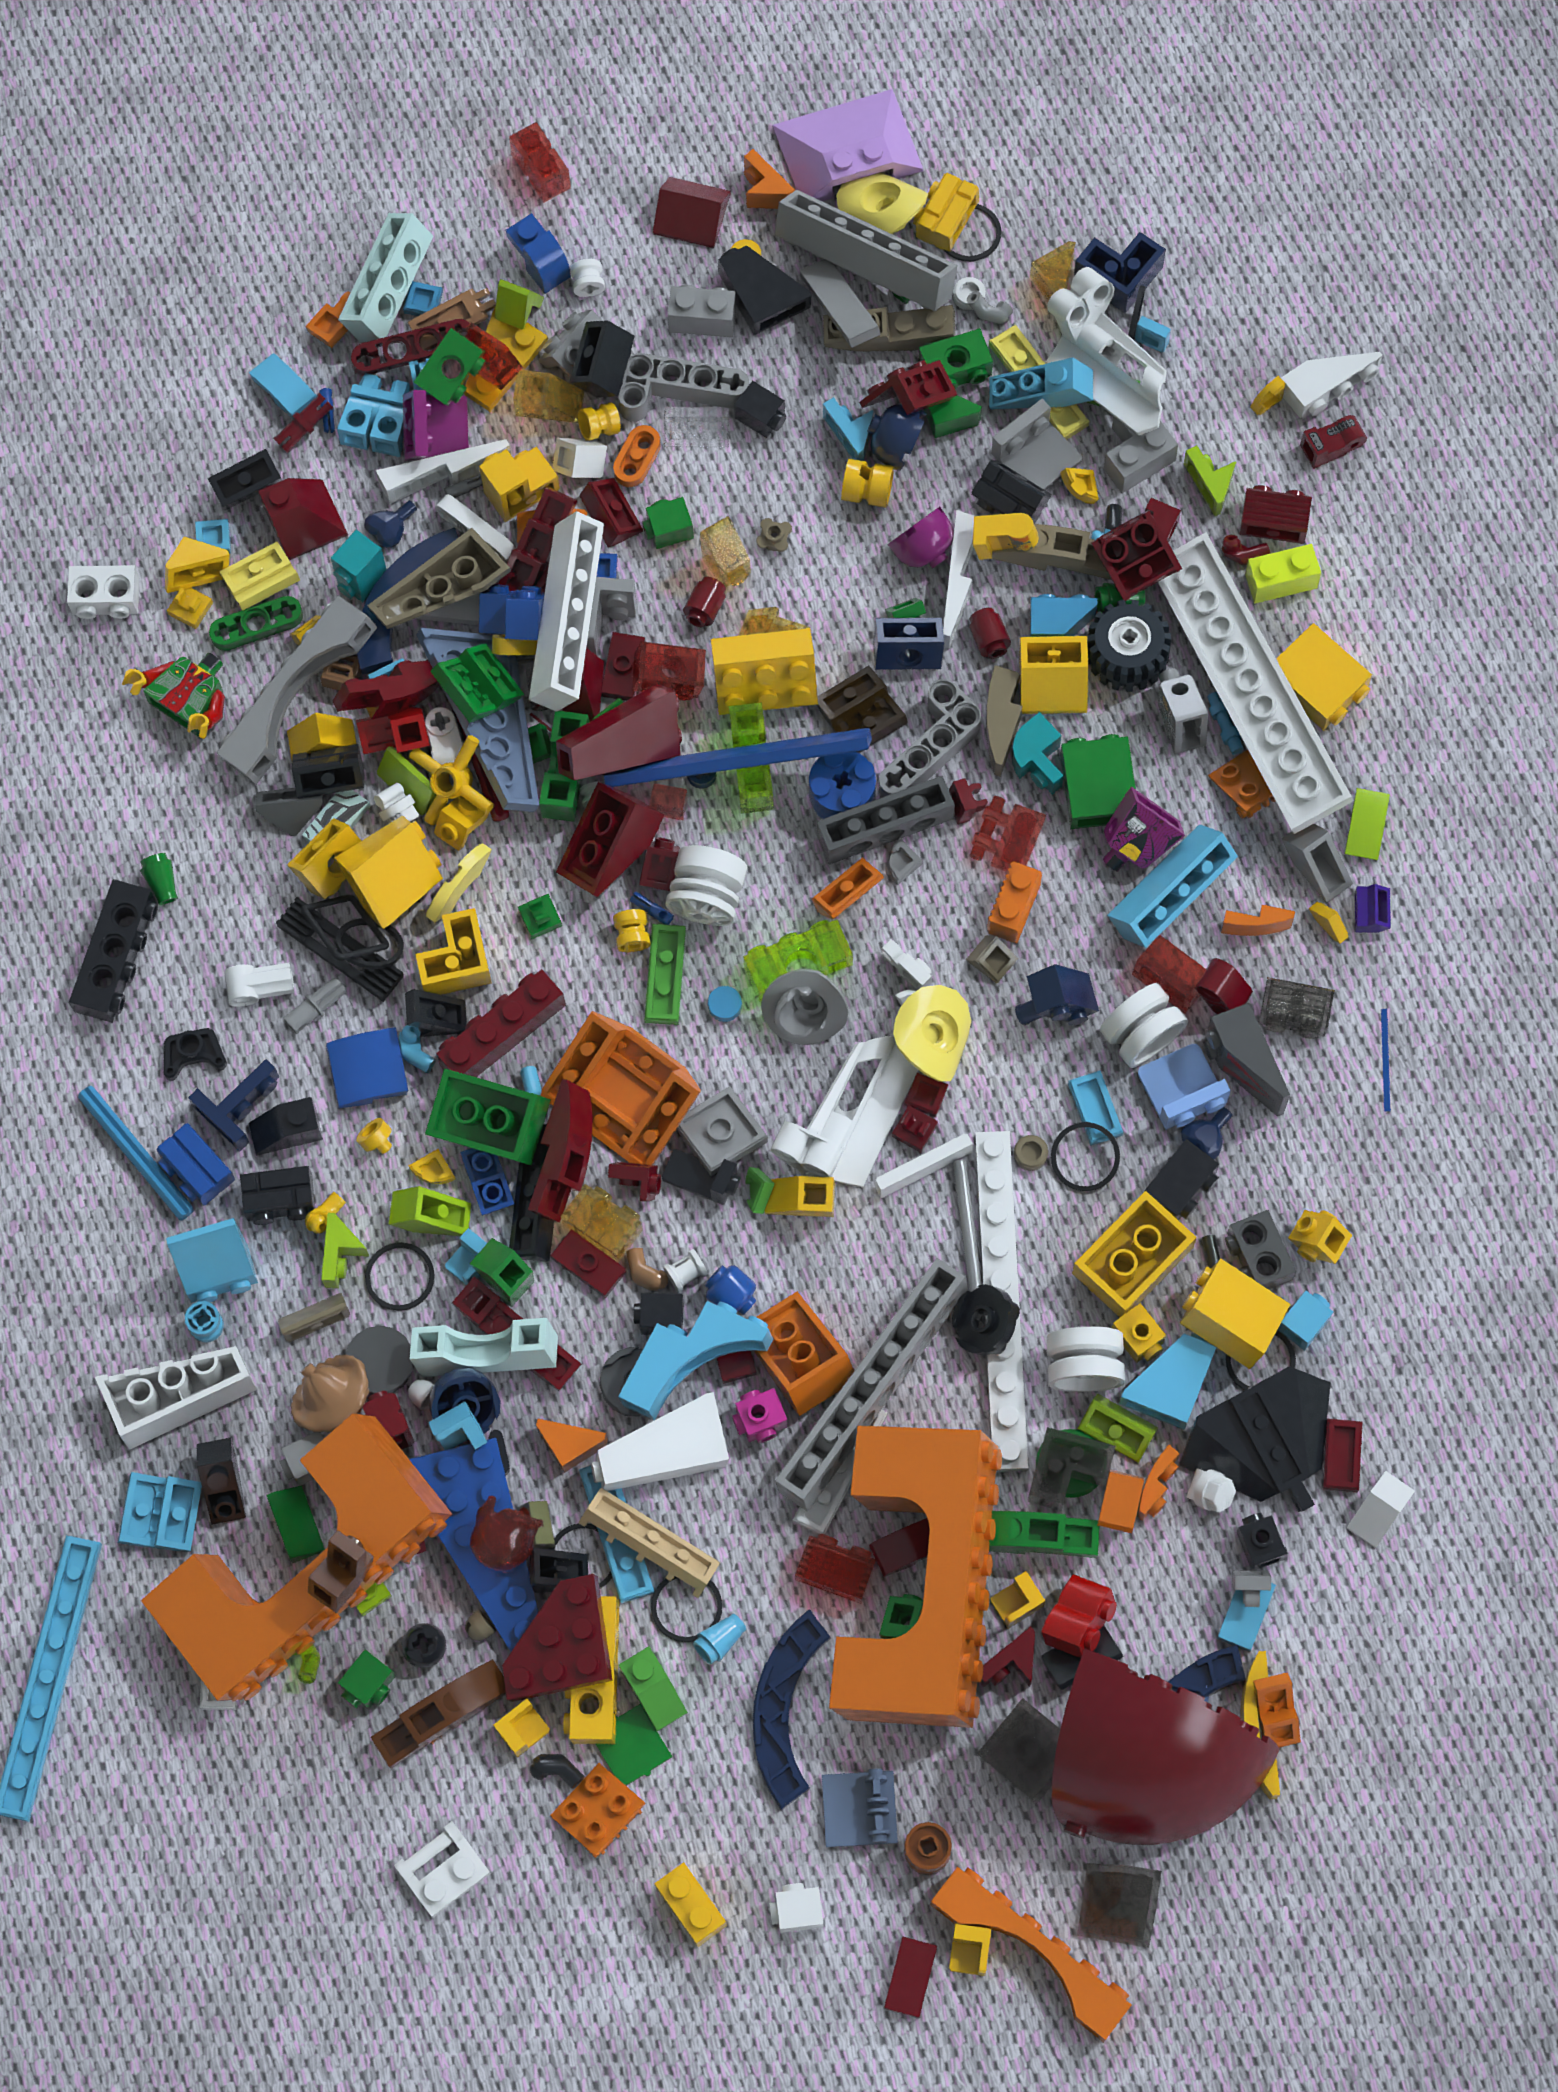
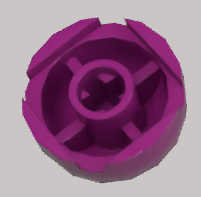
(924, 541)

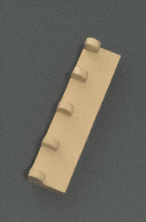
(650, 1540)

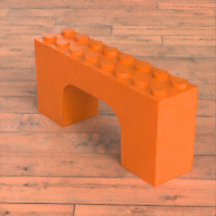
(241, 1642)
(936, 1665)

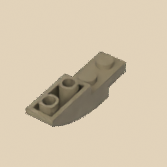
(898, 330)
(1058, 548)

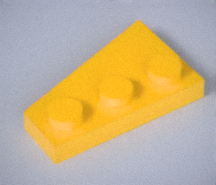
(522, 343)

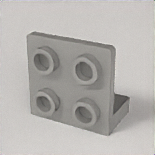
(1035, 447)
(610, 598)

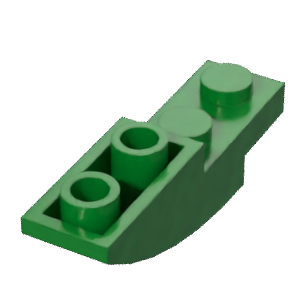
(1044, 1533)

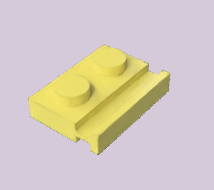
(259, 576)

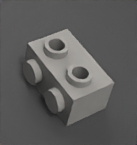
(702, 311)

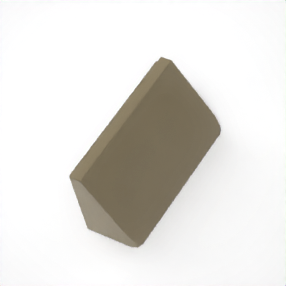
(313, 1317)

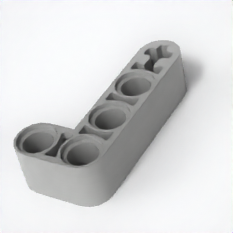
(684, 388)
(924, 748)

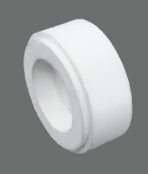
(964, 288)

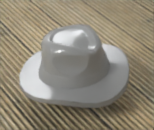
(804, 1007)

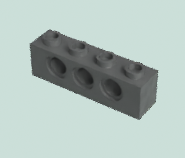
(885, 820)

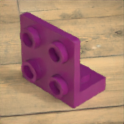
(433, 426)

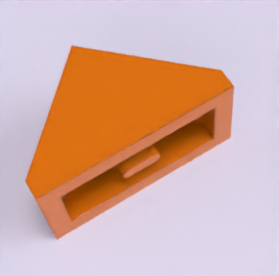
(570, 1443)
(1120, 1501)

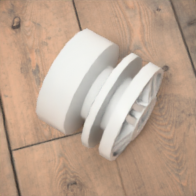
(706, 885)

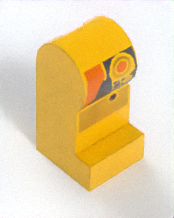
(1003, 532)

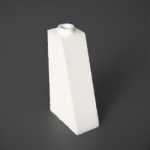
(667, 1448)

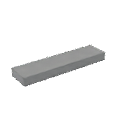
(840, 302)

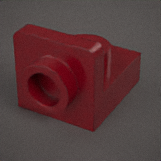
(659, 864)
(630, 1175)

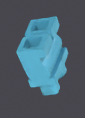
(374, 416)

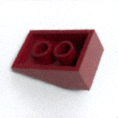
(608, 838)

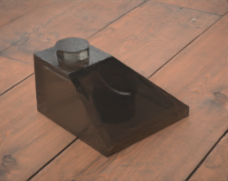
(1119, 1904)

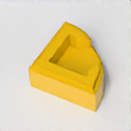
(1269, 396)
(1081, 484)
(1329, 921)
(432, 1168)

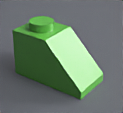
(652, 1688)

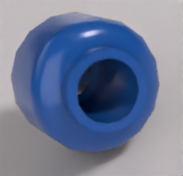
(731, 1287)

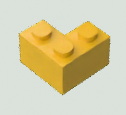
(516, 482)
(461, 963)

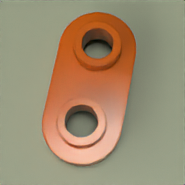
(636, 458)

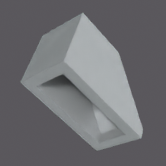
(1318, 860)

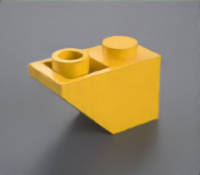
(802, 1196)

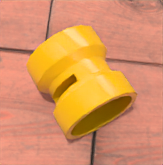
(599, 421)
(631, 930)

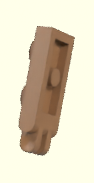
(464, 306)

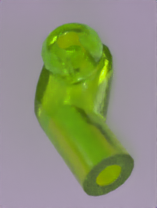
(309, 1665)

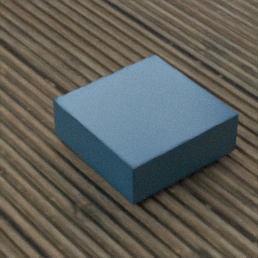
(422, 298)

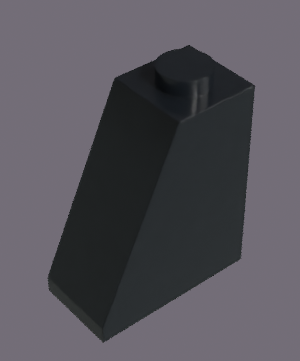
(761, 289)

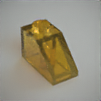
(725, 553)

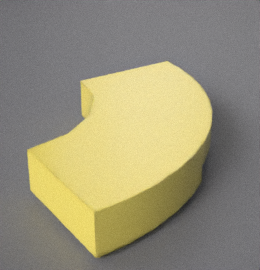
(449, 893)

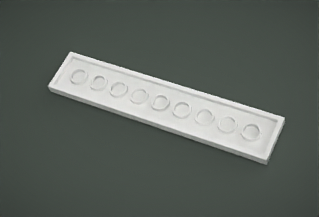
(1253, 686)

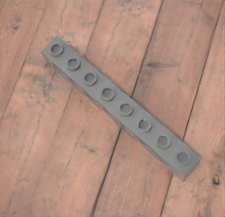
(871, 1384)

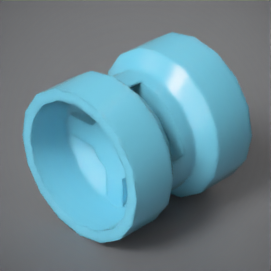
(205, 1328)

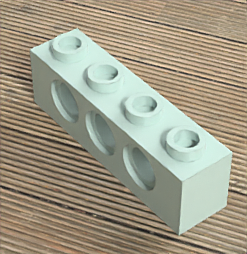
(386, 277)

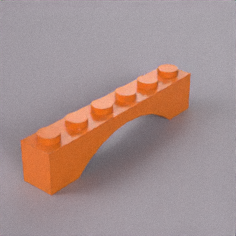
(1092, 2001)

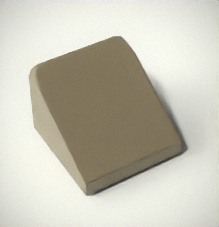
(992, 958)

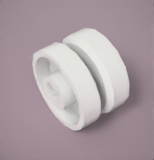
(1143, 1025)
(1085, 1359)

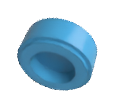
(724, 1003)

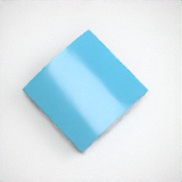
(160, 1512)

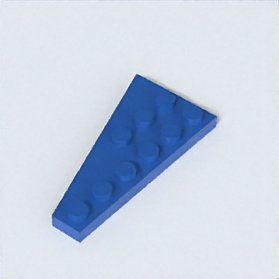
(464, 1481)

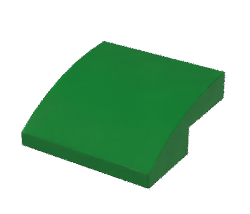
(477, 683)

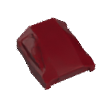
(1136, 555)

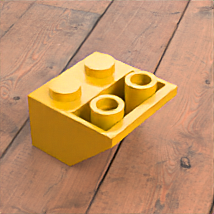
(1053, 674)

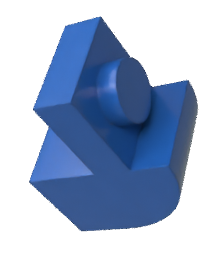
(541, 252)

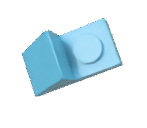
(850, 433)

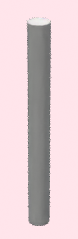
(967, 1224)

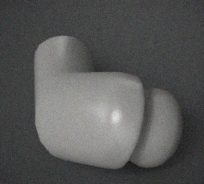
(987, 312)

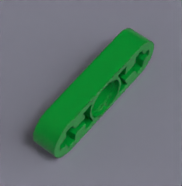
(261, 610)

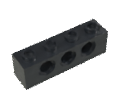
(121, 901)

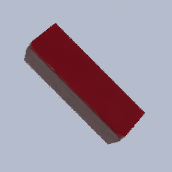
(608, 505)

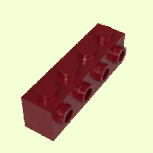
(503, 1027)

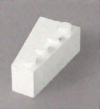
(174, 1393)

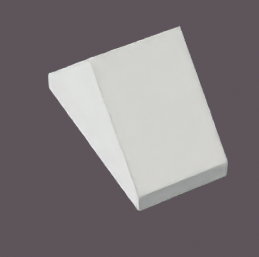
(1380, 1509)

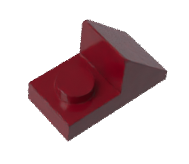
(1016, 1654)

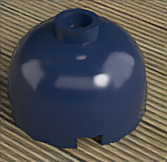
(895, 434)
(469, 1387)

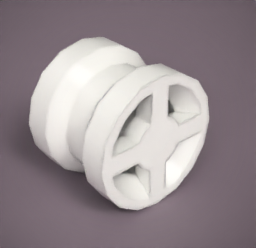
(587, 277)

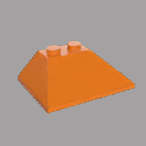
(633, 1087)

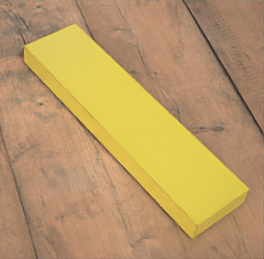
(1018, 354)

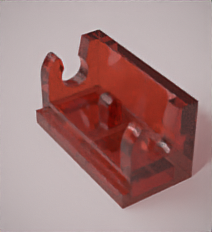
(500, 363)
(1172, 970)

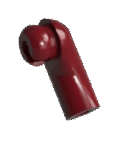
(1239, 553)

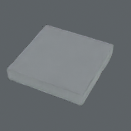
(721, 1130)

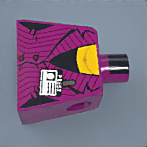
(1139, 832)

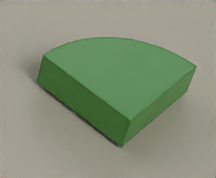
(760, 1189)

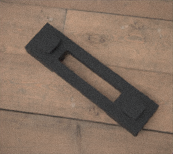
(376, 981)

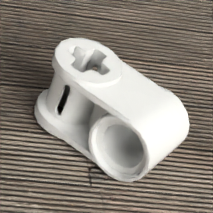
(444, 743)

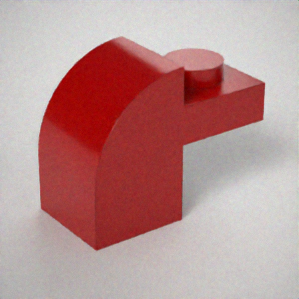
(401, 731)

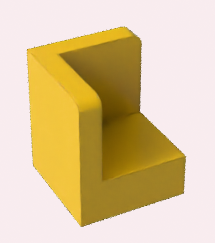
(1018, 1600)
(521, 1728)
(970, 1949)

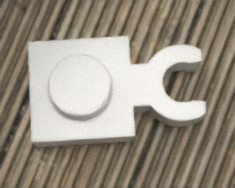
(913, 971)

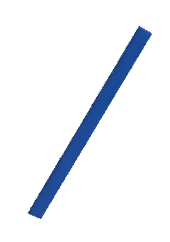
(1385, 1057)

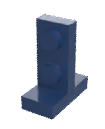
(237, 1103)

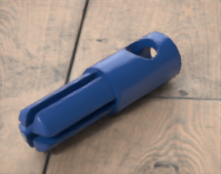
(327, 394)
(654, 910)

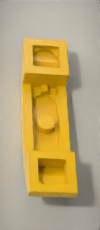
(1250, 1715)

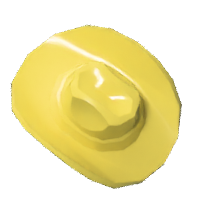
(881, 201)
(933, 1030)

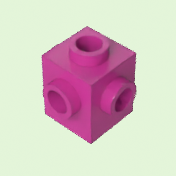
(763, 1404)

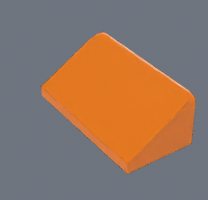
(846, 889)

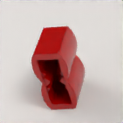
(1079, 1616)

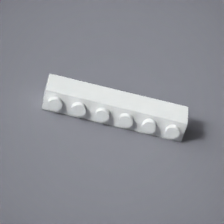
(566, 611)

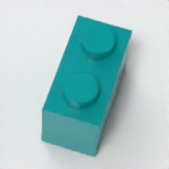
(358, 566)

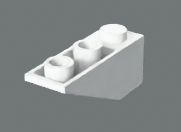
(1321, 380)

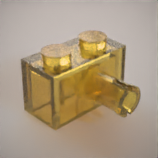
(602, 1221)

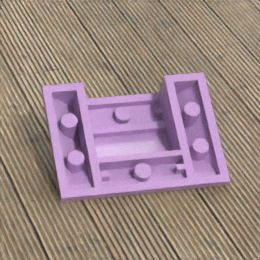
(847, 144)

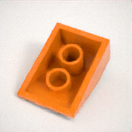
(803, 1355)

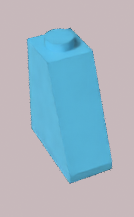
(1171, 1382)

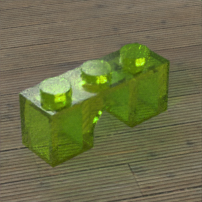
(752, 782)
(821, 944)

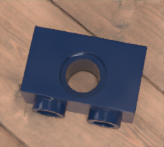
(908, 643)

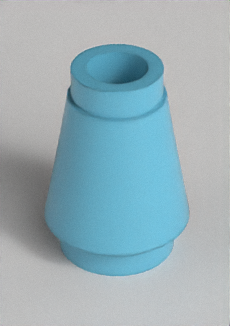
(718, 1639)

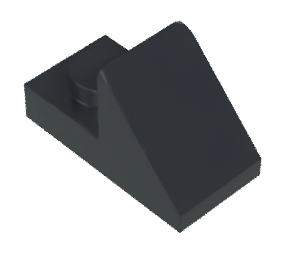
(435, 1013)

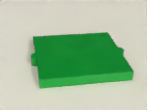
(636, 1747)

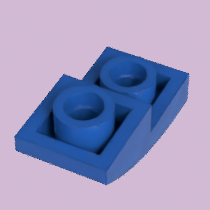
(487, 1180)

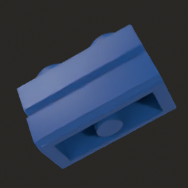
(194, 1164)

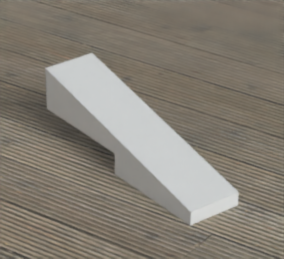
(413, 476)
(958, 586)

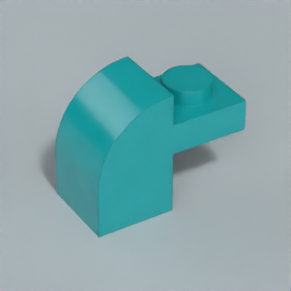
(1030, 751)

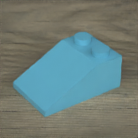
(213, 1261)

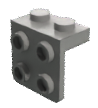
(563, 349)

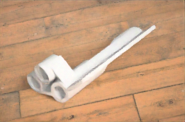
(1101, 345)
(849, 1141)

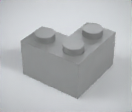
(1138, 455)

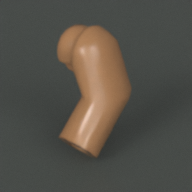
(643, 1274)

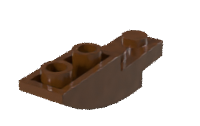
(440, 1712)

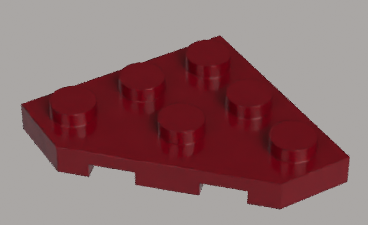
(562, 1644)

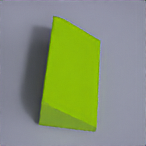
(397, 769)
(1117, 1427)

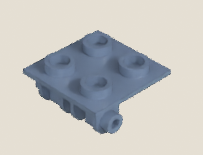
(859, 1808)

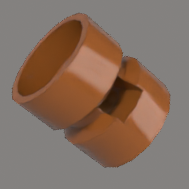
(927, 1848)

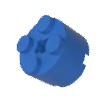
(837, 770)

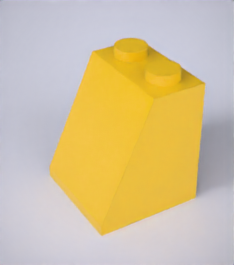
(390, 870)

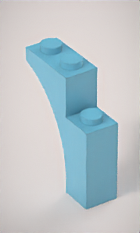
(673, 1356)

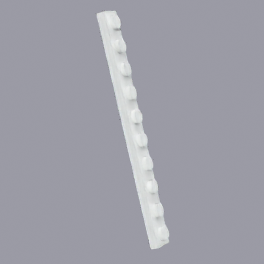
(1000, 1271)

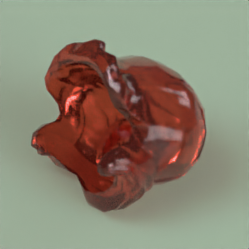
(504, 1537)

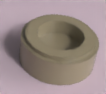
(1031, 1152)

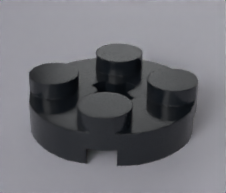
(1001, 1320)

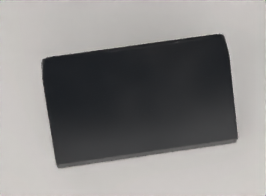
(1063, 1666)

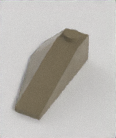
(449, 576)

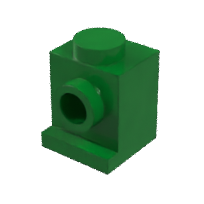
(898, 1612)

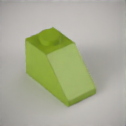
(429, 1212)

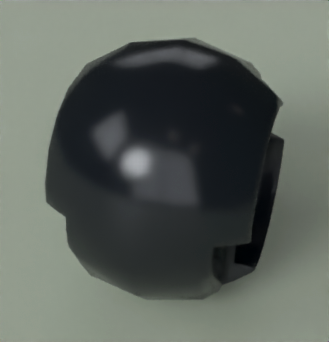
(412, 1639)

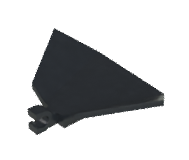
(1265, 1437)

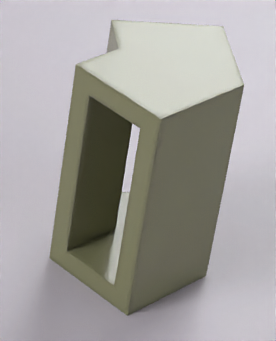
(544, 1537)

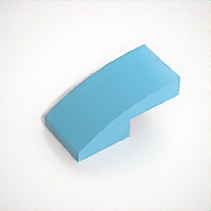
(282, 384)

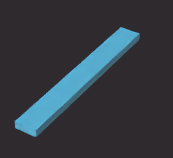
(48, 1677)

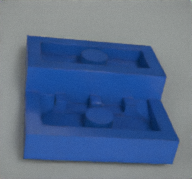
(367, 1067)

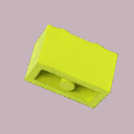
(1283, 573)

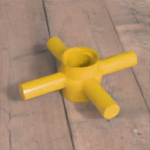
(461, 776)

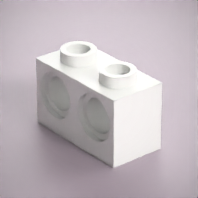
(104, 583)

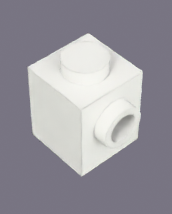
(797, 1908)

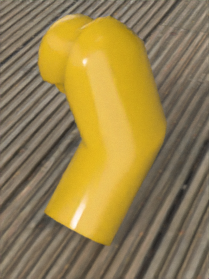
(317, 1218)

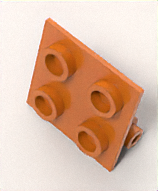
(1243, 784)
(598, 1810)

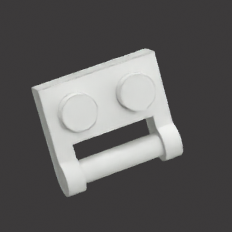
(450, 1878)

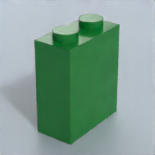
(1095, 778)

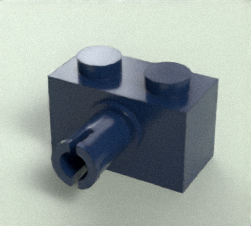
(1059, 995)

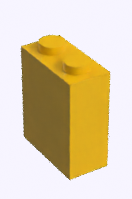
(1323, 676)
(1233, 1313)

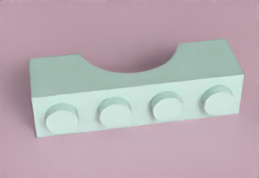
(520, 1347)

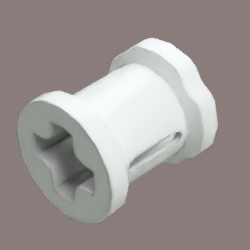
(685, 1270)

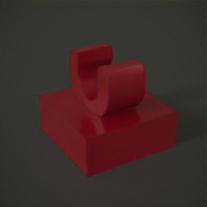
(963, 799)
(914, 1128)

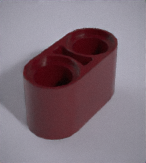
(1223, 987)

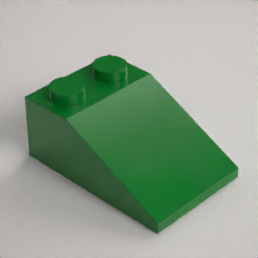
(488, 1116)

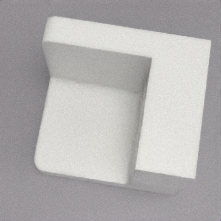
(579, 458)

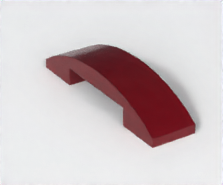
(493, 1316)

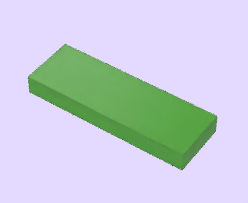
(665, 974)

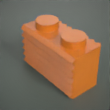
(1014, 902)

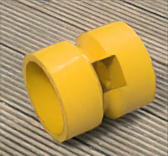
(867, 483)

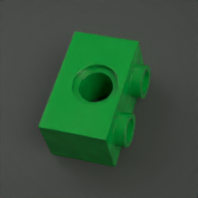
(964, 348)
(433, 377)

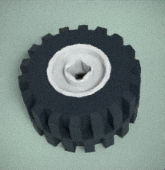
(1125, 659)

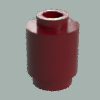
(704, 602)
(989, 633)

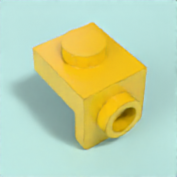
(458, 821)

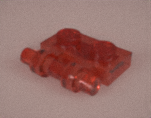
(1018, 838)

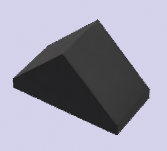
(553, 1566)

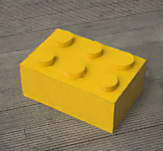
(765, 669)
(1134, 1255)

